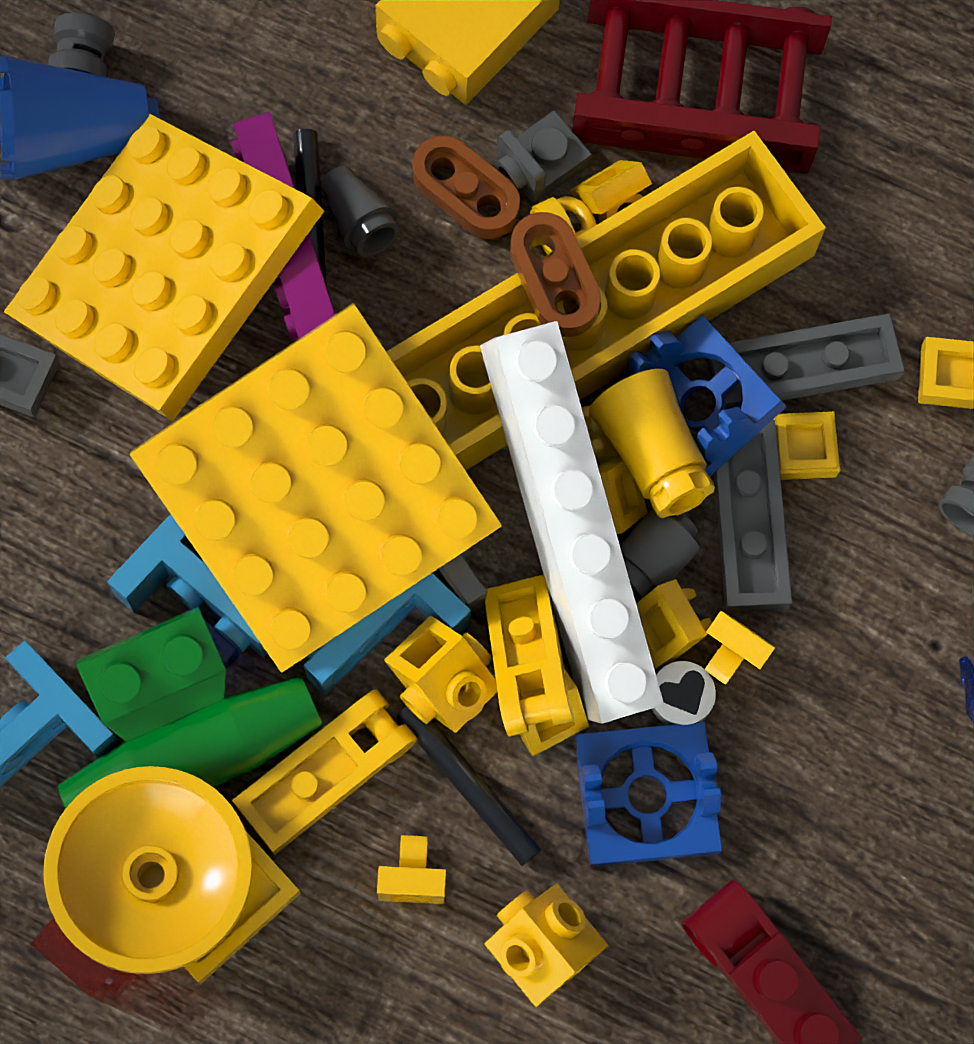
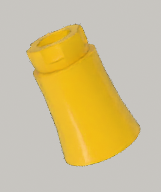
(654, 441)

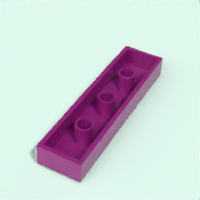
(301, 280)

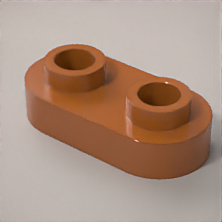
(469, 188)
(555, 278)

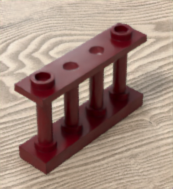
(692, 132)

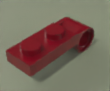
(765, 970)

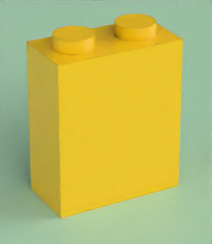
(459, 41)

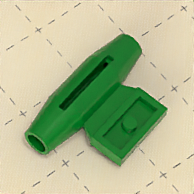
(170, 708)

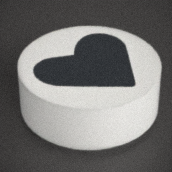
(686, 693)

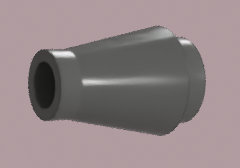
(360, 214)

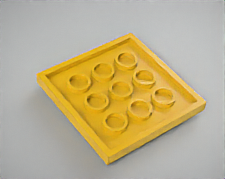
(163, 264)
(316, 488)

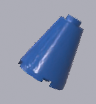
(64, 116)

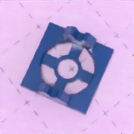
(725, 429)
(687, 742)

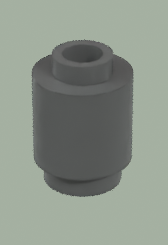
(658, 551)

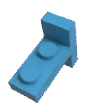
(170, 555)
(344, 652)
(34, 725)

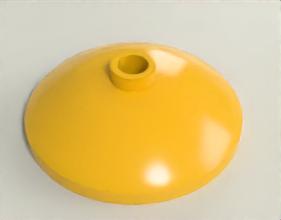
(136, 823)

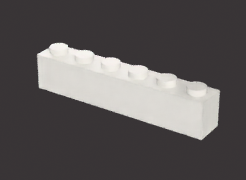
(571, 523)

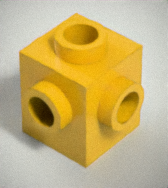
(443, 674)
(544, 942)

